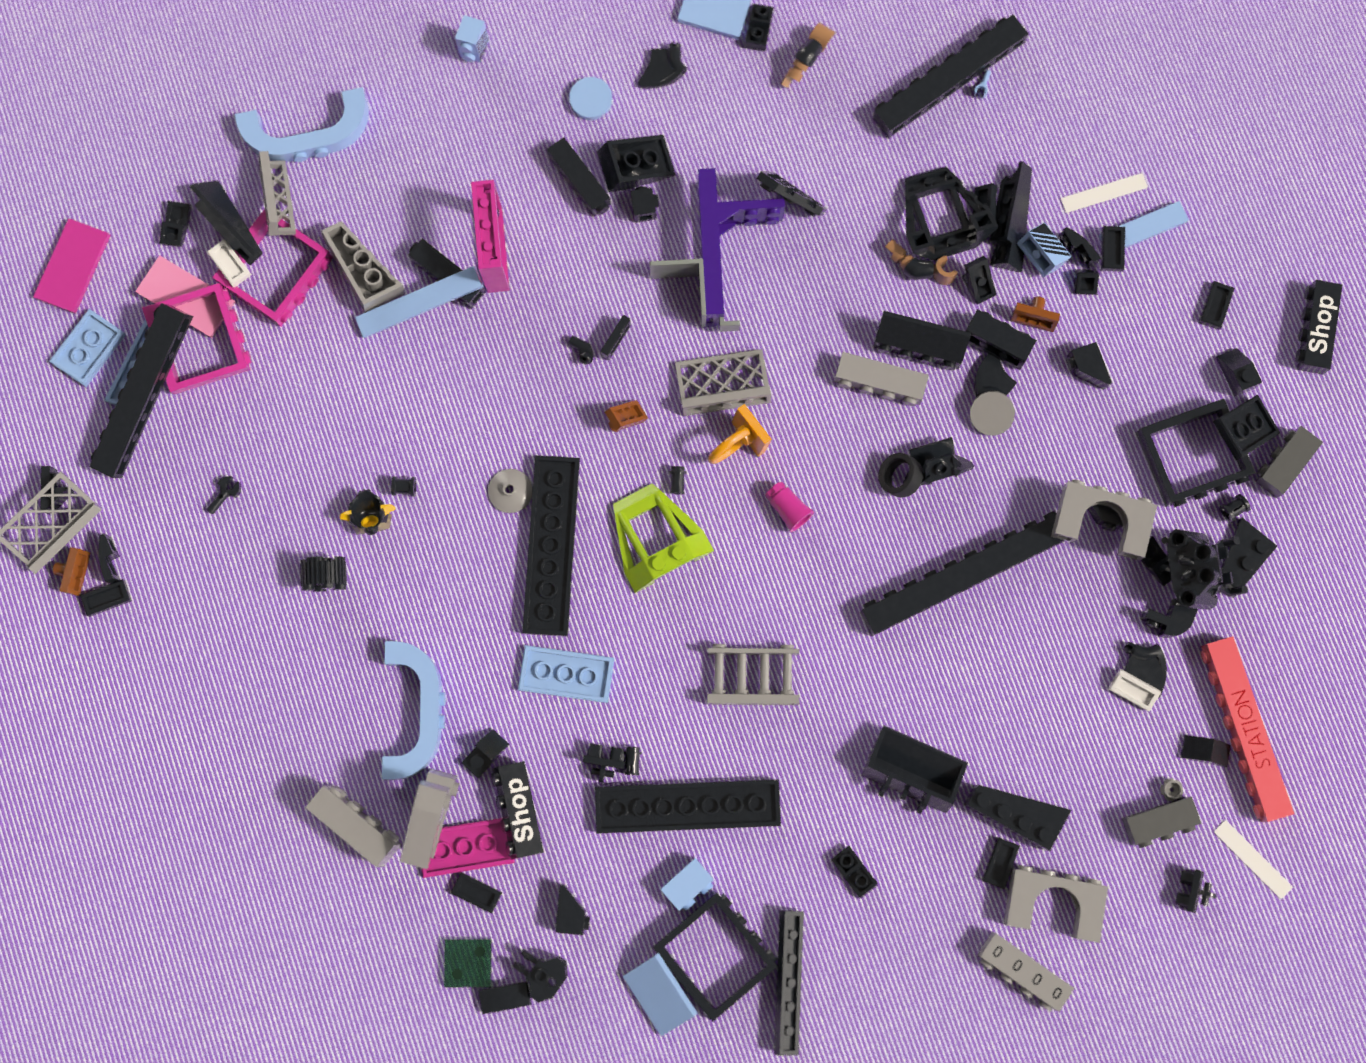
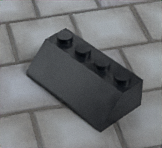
(921, 340)

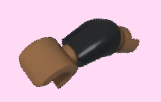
(808, 53)
(920, 269)

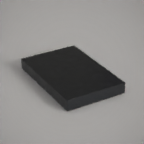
(1246, 427)

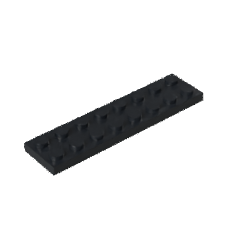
(551, 546)
(687, 806)

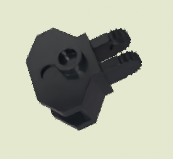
(541, 973)

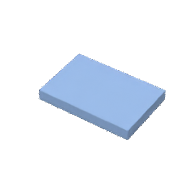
(716, 16)
(87, 347)
(660, 995)

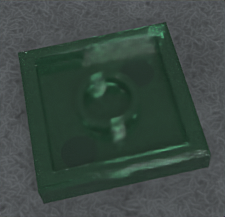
(468, 963)

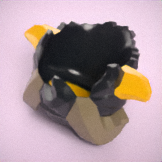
(368, 513)

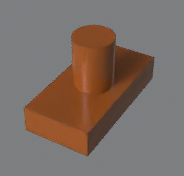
(1035, 315)
(625, 415)
(72, 571)

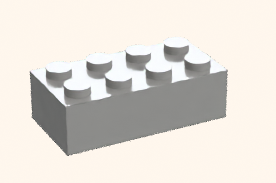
(353, 825)

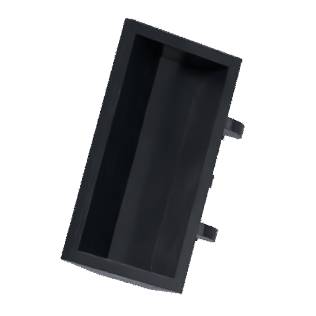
(914, 770)

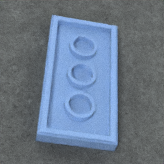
(566, 674)

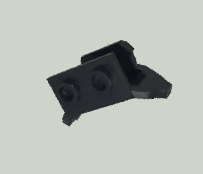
(939, 461)

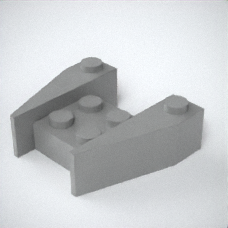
(428, 817)

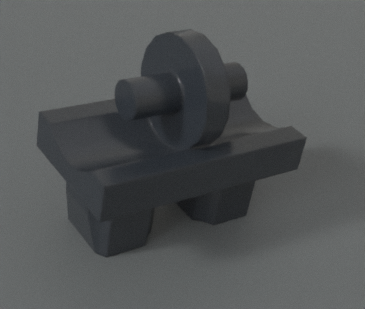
(594, 757)
(1190, 901)

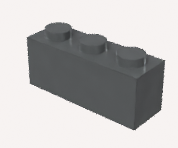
(1288, 461)
(1161, 822)

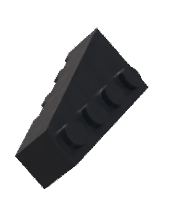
(1025, 817)

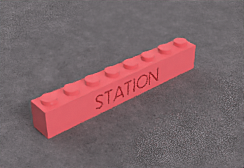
(1247, 730)

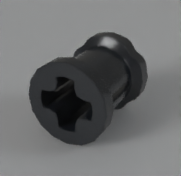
(403, 486)
(1235, 508)

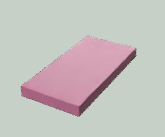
(169, 281)

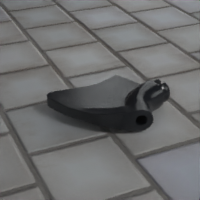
(664, 67)
(992, 377)
(1147, 664)

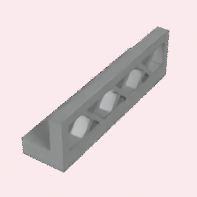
(271, 197)

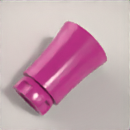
(789, 506)

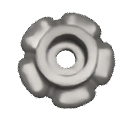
(1176, 785)

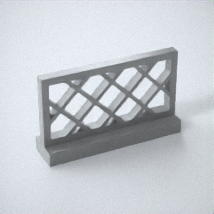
(723, 400)
(59, 539)

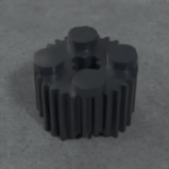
(321, 573)

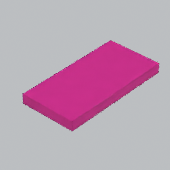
(72, 266)
(469, 848)

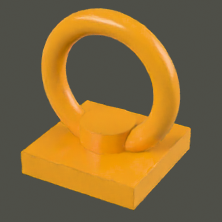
(747, 433)

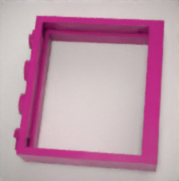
(490, 236)
(297, 294)
(236, 336)

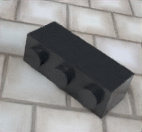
(1000, 339)

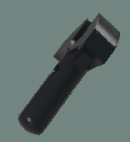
(224, 493)

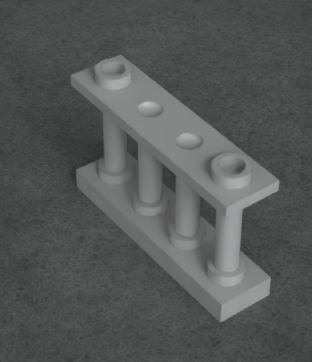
(741, 695)

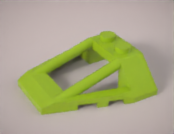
(667, 559)

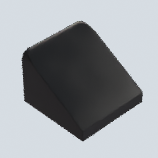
(1086, 281)

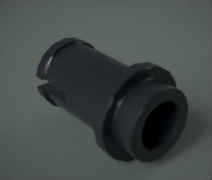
(677, 480)
(632, 759)

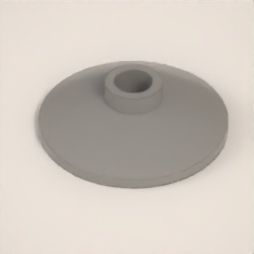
(513, 501)

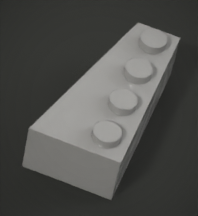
(366, 276)

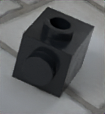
(644, 204)

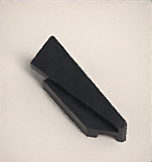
(224, 217)
(1011, 219)

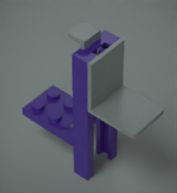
(716, 220)

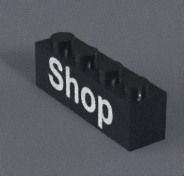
(1319, 327)
(517, 810)

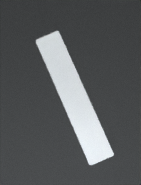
(1104, 192)
(1253, 859)

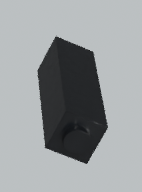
(579, 177)
(439, 267)

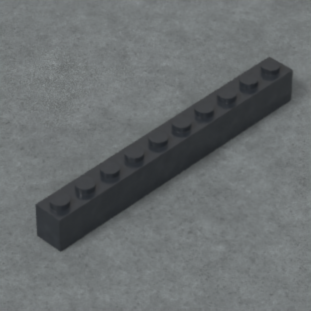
(960, 576)

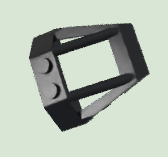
(968, 237)

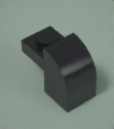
(1173, 623)

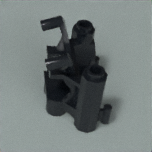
(1197, 569)

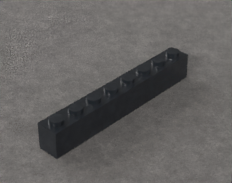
(950, 76)
(140, 391)

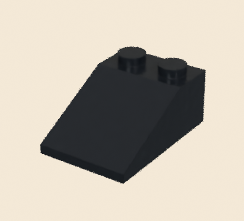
(635, 162)

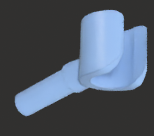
(982, 85)

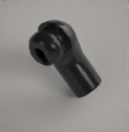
(584, 349)

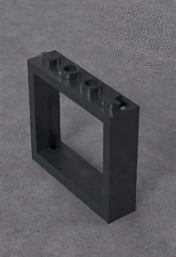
(1160, 476)
(752, 937)

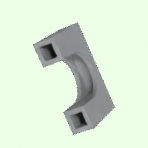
(1135, 515)
(1088, 900)

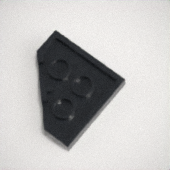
(773, 182)

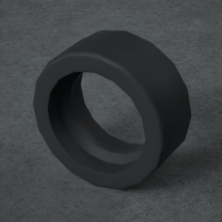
(889, 466)

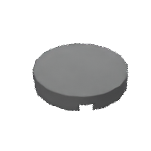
(992, 413)

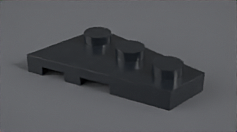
(1248, 555)

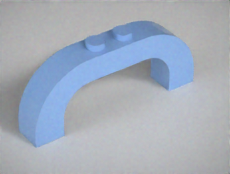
(309, 144)
(431, 715)

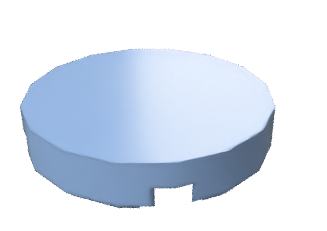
(590, 98)

